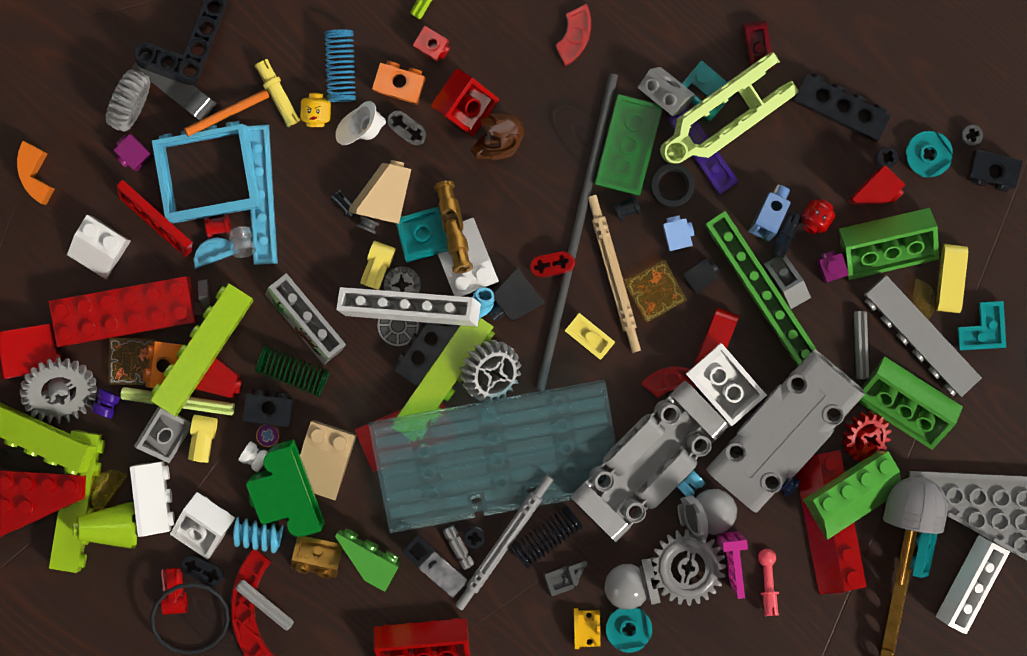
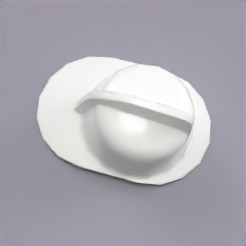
(360, 124)

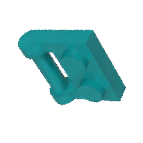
(707, 82)

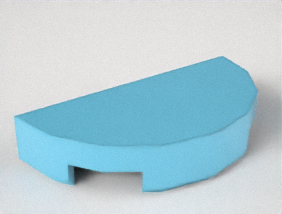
(211, 251)

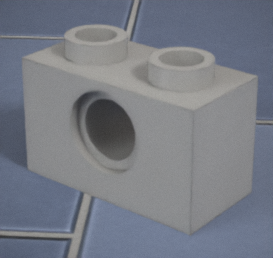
(666, 91)

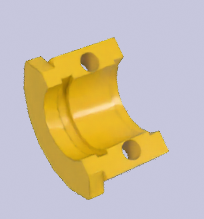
(586, 628)

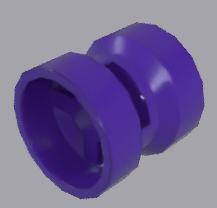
(107, 398)

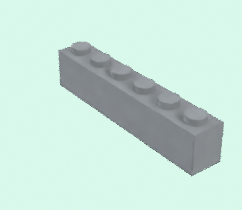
(922, 336)

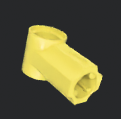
(378, 259)
(202, 431)

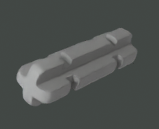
(458, 547)

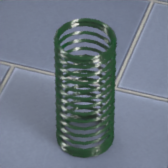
(261, 360)

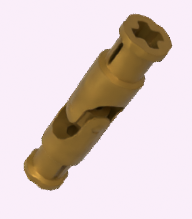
(455, 240)

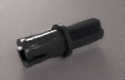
(786, 235)

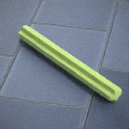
(192, 403)

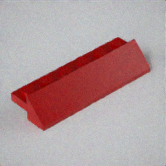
(838, 559)

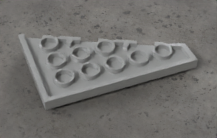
(987, 504)

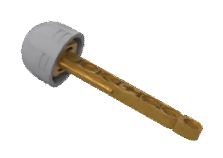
(917, 507)

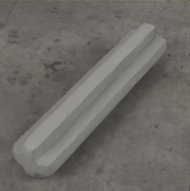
(861, 345)
(264, 605)

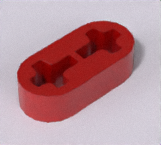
(551, 259)

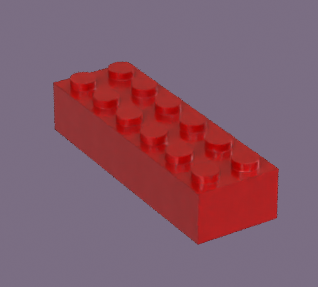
(123, 311)

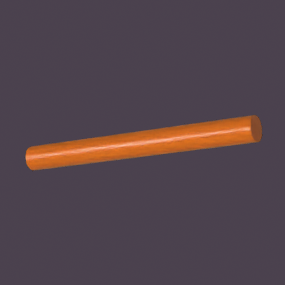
(225, 113)

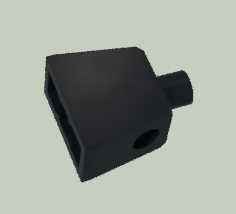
(515, 298)

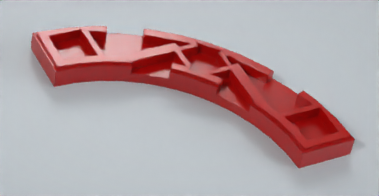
(243, 610)

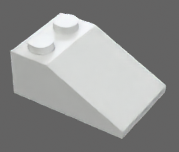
(483, 270)
(726, 384)

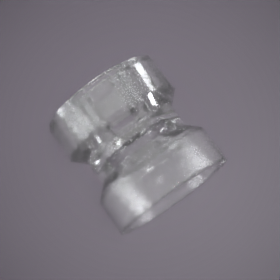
(242, 242)

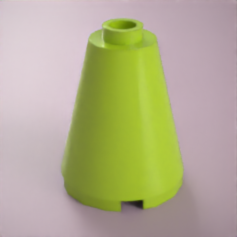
(108, 526)

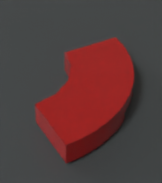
(576, 36)
(666, 380)

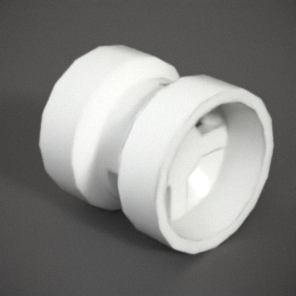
(253, 456)

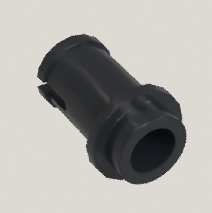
(343, 202)

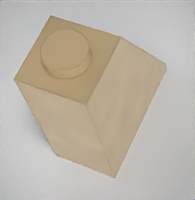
(384, 193)

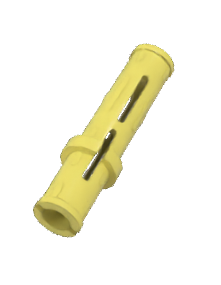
(273, 85)

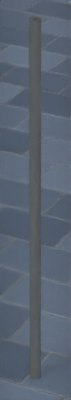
(577, 229)

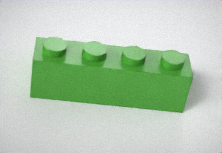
(889, 243)
(909, 403)
(853, 493)

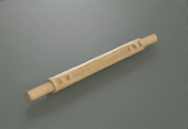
(614, 273)

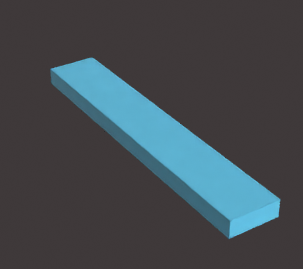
(263, 218)

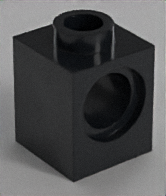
(701, 275)

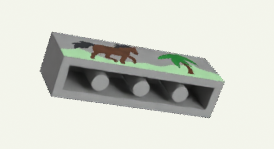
(305, 319)

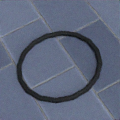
(188, 585)

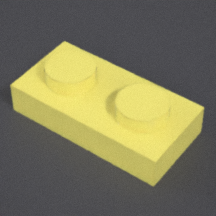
(589, 336)

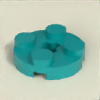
(925, 167)
(621, 639)

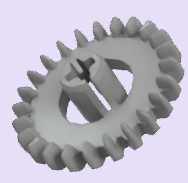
(57, 399)
(682, 589)

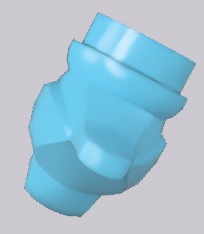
(486, 299)

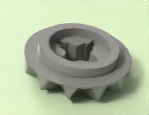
(409, 276)

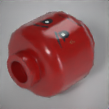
(817, 216)

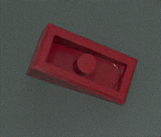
(756, 40)

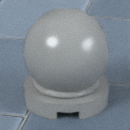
(708, 513)
(631, 585)

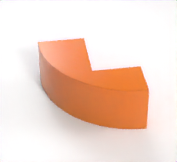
(28, 164)

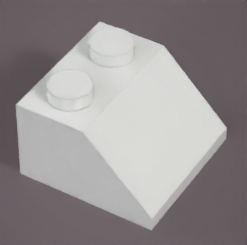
(97, 246)
(202, 525)

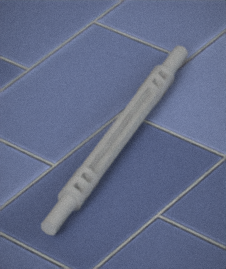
(504, 542)

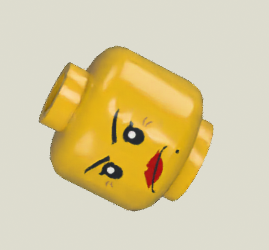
(315, 110)

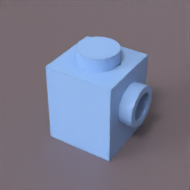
(678, 233)

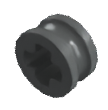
(977, 140)
(367, 224)

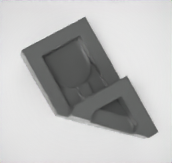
(204, 303)
(564, 578)

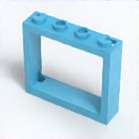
(165, 182)

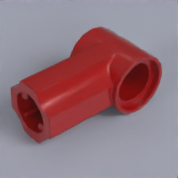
(176, 601)

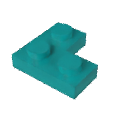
(989, 333)

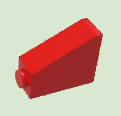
(220, 379)

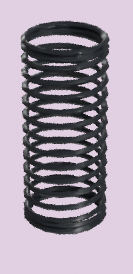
(577, 525)

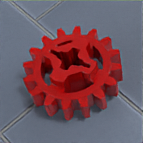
(868, 425)

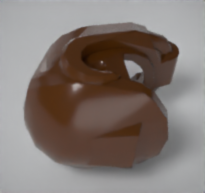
(501, 129)

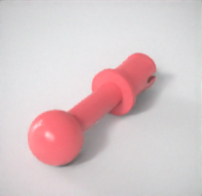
(767, 558)

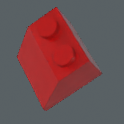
(464, 102)
(879, 188)

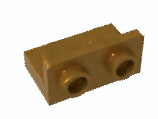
(316, 557)

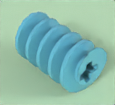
(257, 535)

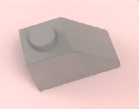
(787, 281)

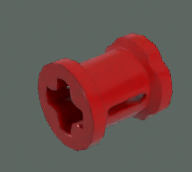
(217, 225)

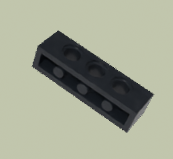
(807, 98)
(417, 372)

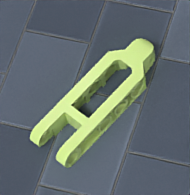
(680, 145)

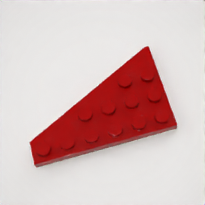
(35, 495)

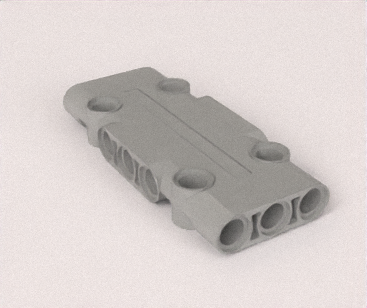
(785, 431)
(650, 461)

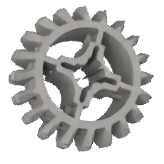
(128, 100)
(490, 357)

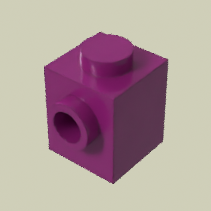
(132, 152)
(832, 266)

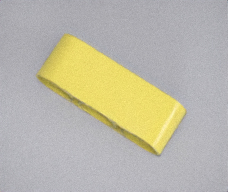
(951, 278)

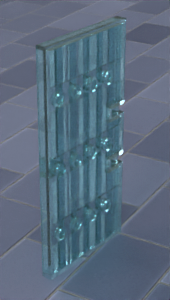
(490, 451)

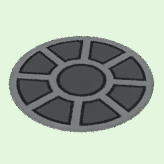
(397, 331)

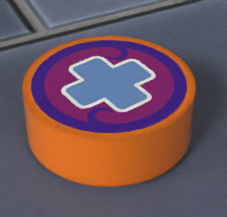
(267, 435)

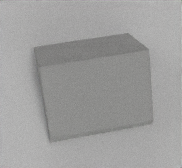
(163, 435)

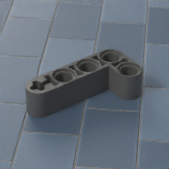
(186, 95)

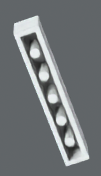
(408, 306)

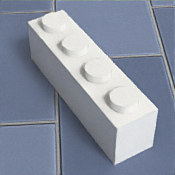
(972, 584)

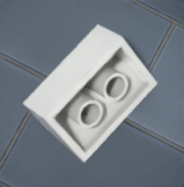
(152, 498)

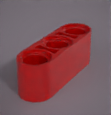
(718, 332)

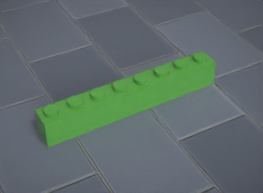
(760, 287)

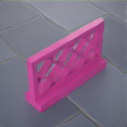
(732, 544)

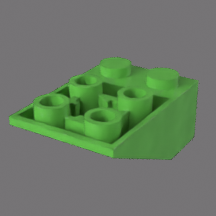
(371, 563)

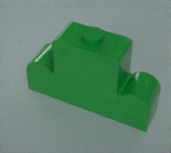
(285, 491)

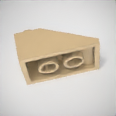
(326, 457)

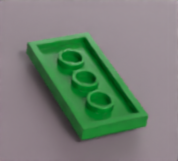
(628, 145)

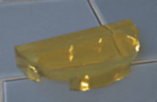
(924, 298)
(105, 487)

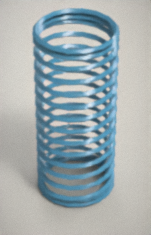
(334, 96)

